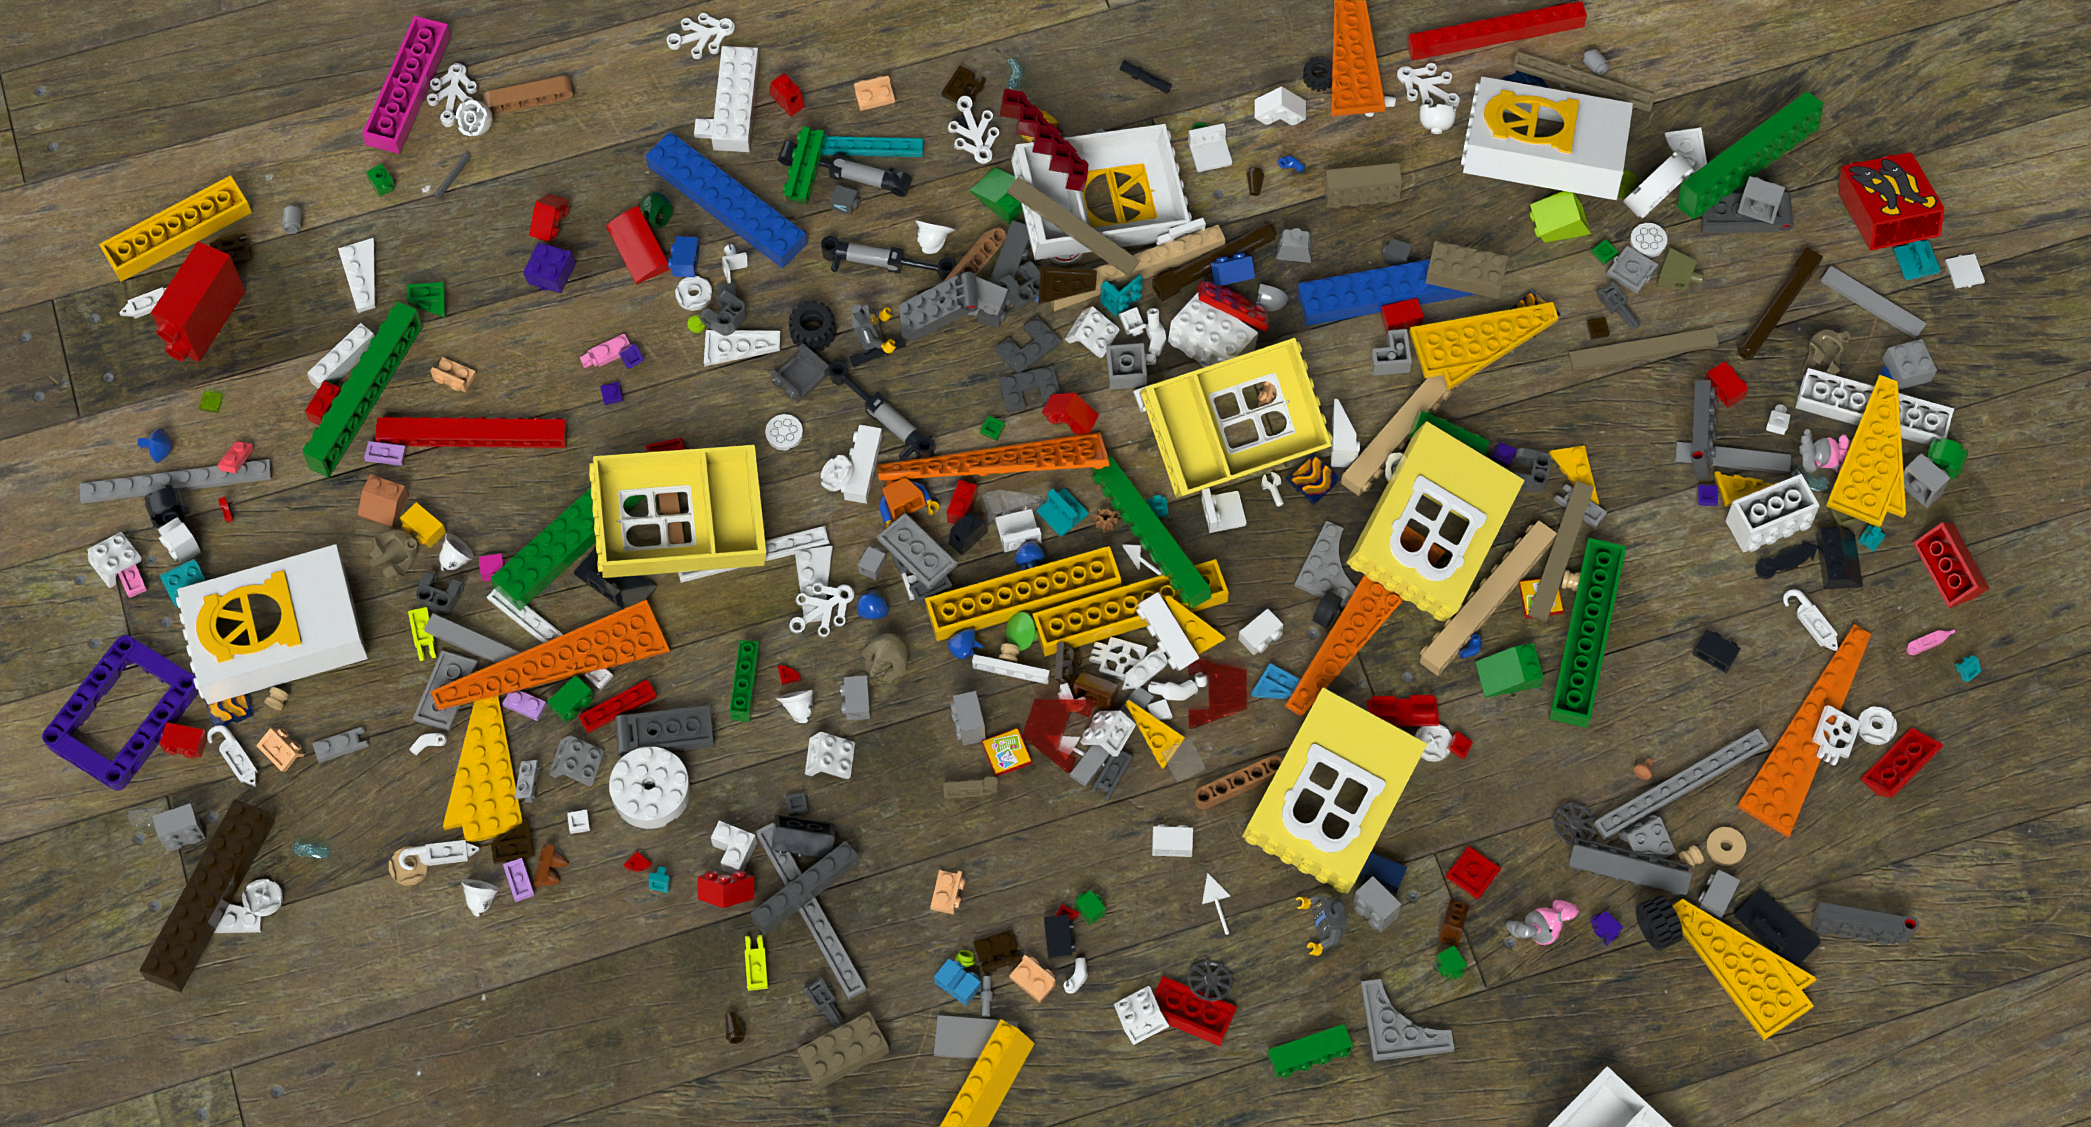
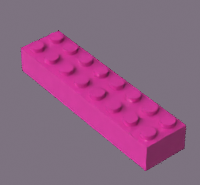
(406, 84)

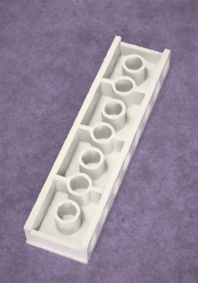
(1849, 404)

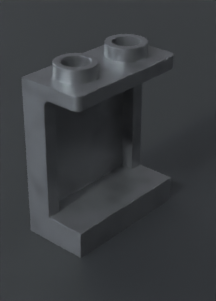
(800, 374)

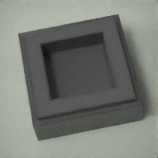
(797, 803)

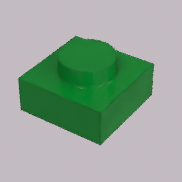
(1604, 252)
(992, 428)

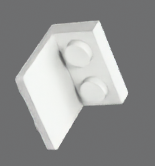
(1209, 147)
(1093, 331)
(1222, 510)
(1017, 529)
(112, 557)
(1109, 730)
(829, 755)
(1140, 1015)

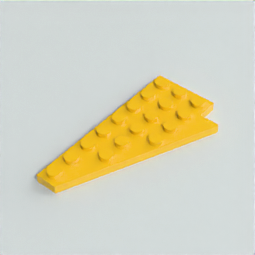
(1472, 343)
(1873, 468)
(484, 780)
(1754, 977)

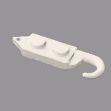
(142, 304)
(1813, 620)
(1145, 670)
(235, 755)
(439, 853)

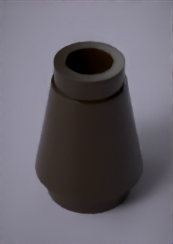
(1255, 180)
(734, 1028)

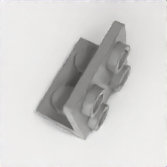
(576, 760)
(1648, 837)

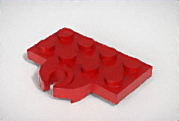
(1233, 304)

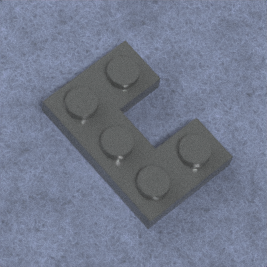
(1022, 359)
(1016, 384)
(919, 590)

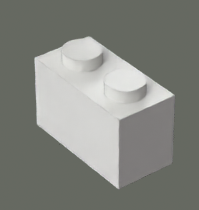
(1261, 632)
(1172, 841)

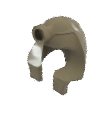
(1827, 348)
(394, 546)
(883, 650)

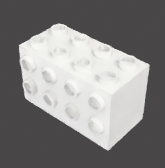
(1210, 334)
(1772, 513)

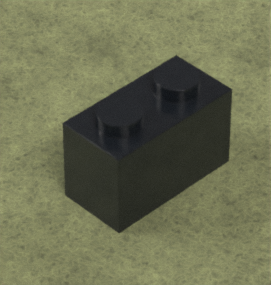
(1716, 651)
(1058, 936)

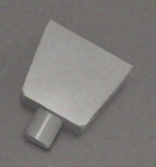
(1295, 246)

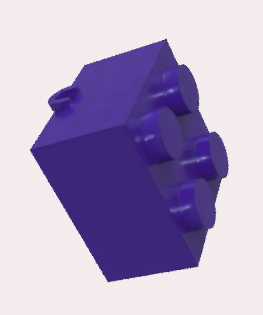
(549, 268)

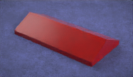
(1901, 763)

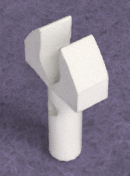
(1273, 487)

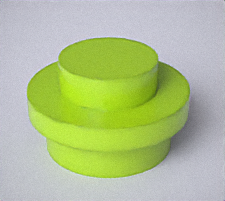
(695, 325)
(966, 958)

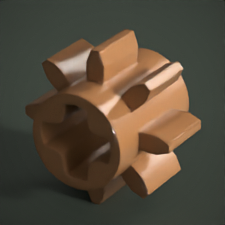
(1105, 513)

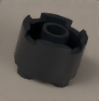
(165, 506)

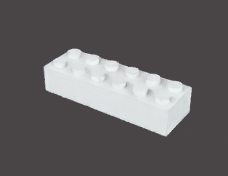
(735, 99)

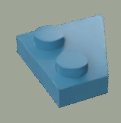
(1275, 684)

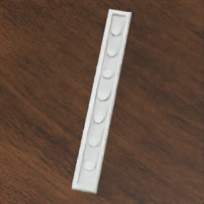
(775, 549)
(542, 631)

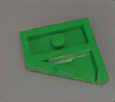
(427, 297)

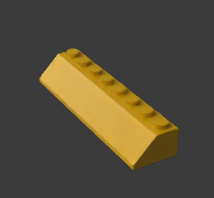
(175, 228)
(990, 1078)

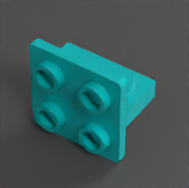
(1916, 260)
(1062, 511)
(180, 577)

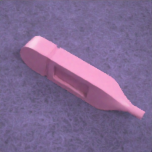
(1928, 641)

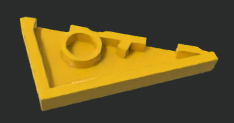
(1576, 466)
(1737, 487)
(1196, 630)
(1156, 733)

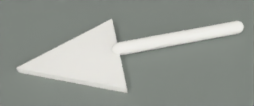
(1134, 553)
(1068, 745)
(1215, 892)

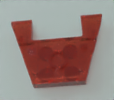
(1226, 692)
(1048, 723)

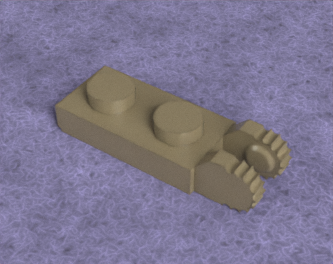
(970, 788)

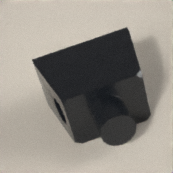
(968, 530)

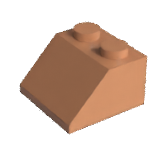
(382, 501)

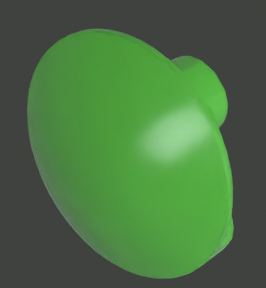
(1021, 630)

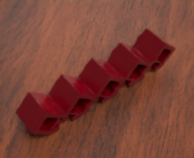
(1046, 138)

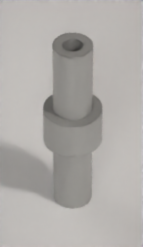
(986, 996)

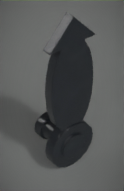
(1785, 560)

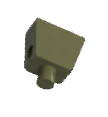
(1679, 271)

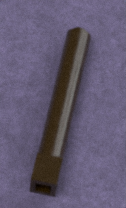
(1801, 273)
(1171, 282)

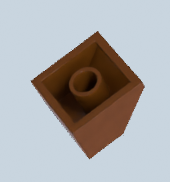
(1096, 689)

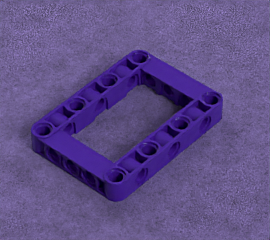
(150, 731)

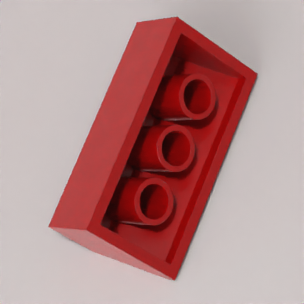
(1950, 564)

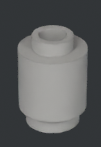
(1596, 62)
(291, 219)

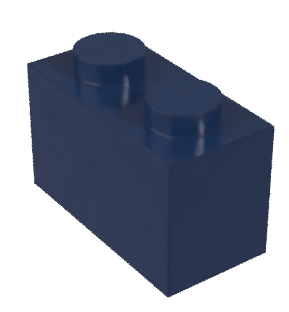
(1384, 871)

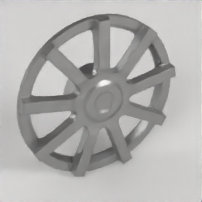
(1574, 823)
(1210, 980)

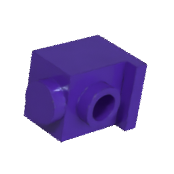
(1606, 927)

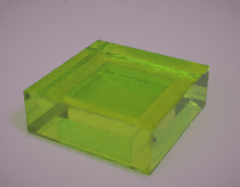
(211, 402)

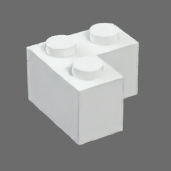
(1280, 105)
(178, 541)
(737, 844)

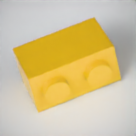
(422, 525)

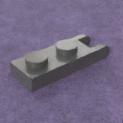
(1112, 774)

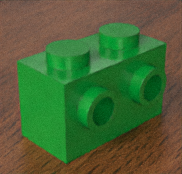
(570, 699)

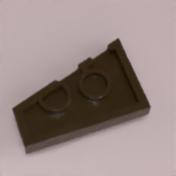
(1064, 283)

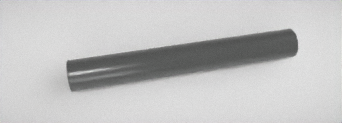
(451, 177)

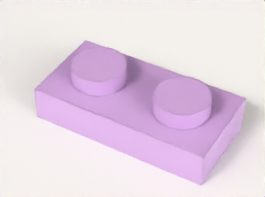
(385, 453)
(525, 704)
(518, 880)

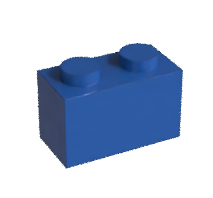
(684, 256)
(1232, 269)

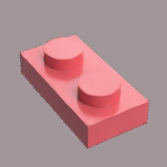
(235, 457)

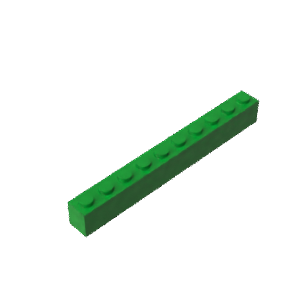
(1152, 534)

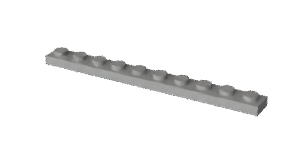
(181, 480)
(1681, 784)
(815, 920)

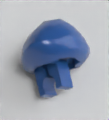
(158, 445)
(1029, 555)
(872, 606)
(962, 644)

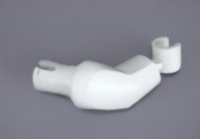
(1156, 335)
(1173, 691)

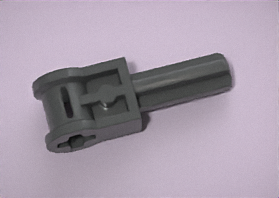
(1616, 302)
(823, 1000)

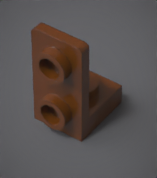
(1453, 923)

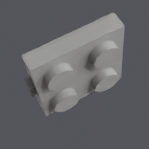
(1632, 269)

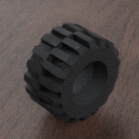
(812, 313)
(1659, 922)

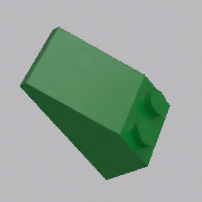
(993, 193)
(1510, 671)

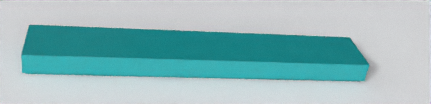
(873, 146)

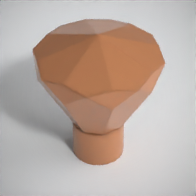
(1643, 770)

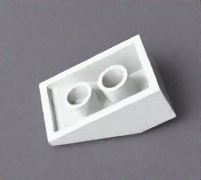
(1344, 444)

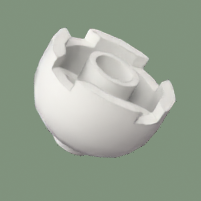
(474, 118)
(1437, 118)

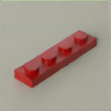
(617, 705)

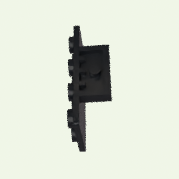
(621, 591)
(1777, 928)

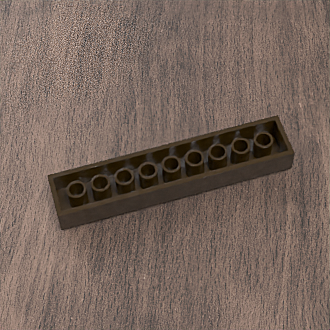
(207, 896)

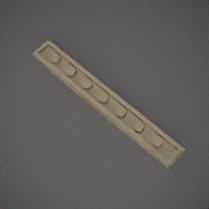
(1583, 81)
(1073, 226)
(1643, 349)
(1561, 551)

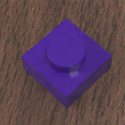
(631, 356)
(611, 393)
(1503, 454)
(1707, 495)

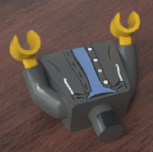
(868, 328)
(1329, 920)

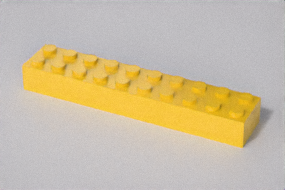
(1023, 591)
(1115, 610)

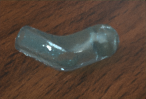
(1016, 74)
(1814, 484)
(309, 850)

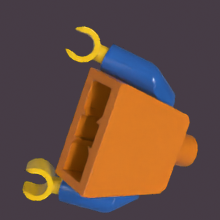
(902, 498)

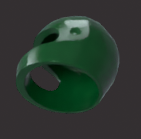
(655, 204)

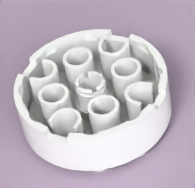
(1659, 184)
(641, 770)

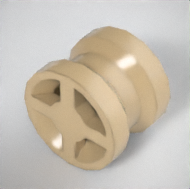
(1570, 580)
(1009, 653)
(276, 698)
(1691, 856)

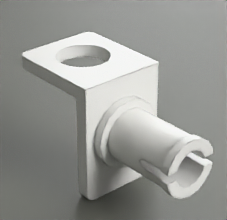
(733, 261)
(1778, 420)

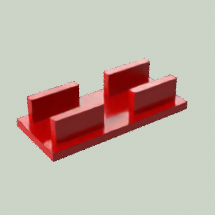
(1412, 712)

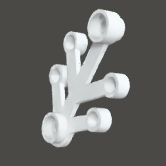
(702, 33)
(1427, 85)
(451, 91)
(974, 133)
(824, 607)

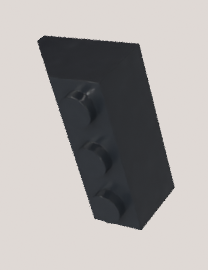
(1838, 558)
(802, 836)

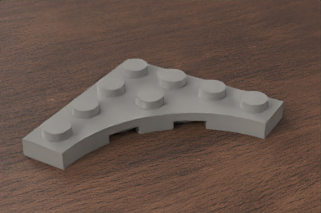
(1323, 567)
(1393, 1034)

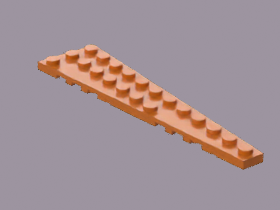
(1354, 65)
(1051, 454)
(1356, 624)
(596, 646)
(1788, 772)

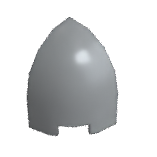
(1271, 298)

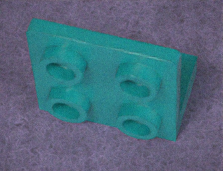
(1117, 301)

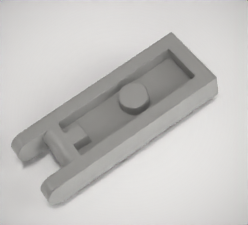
(1593, 514)
(339, 745)

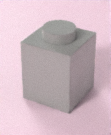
(872, 562)

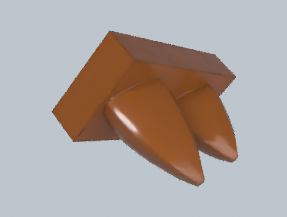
(548, 859)

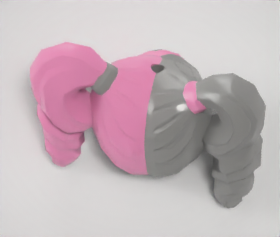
(1823, 453)
(1541, 920)

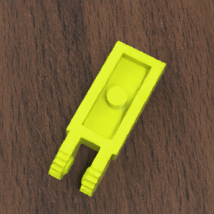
(418, 621)
(756, 965)

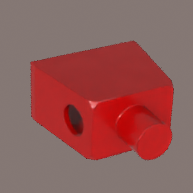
(783, 90)

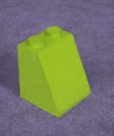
(1559, 217)

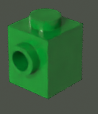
(380, 180)
(1090, 906)
(1451, 964)

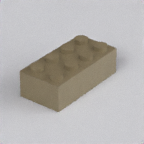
(1362, 185)
(1466, 269)
(843, 1050)

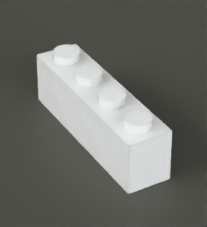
(341, 357)
(864, 460)
(1168, 632)

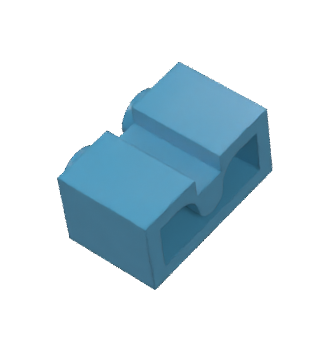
(957, 982)

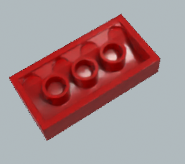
(637, 245)
(1194, 1015)

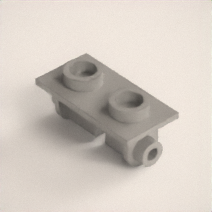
(527, 777)

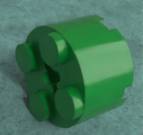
(1948, 456)

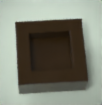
(1598, 328)

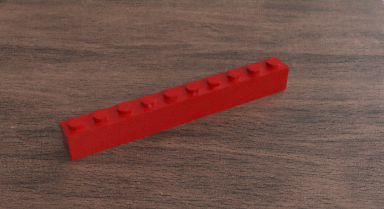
(1496, 30)
(472, 432)

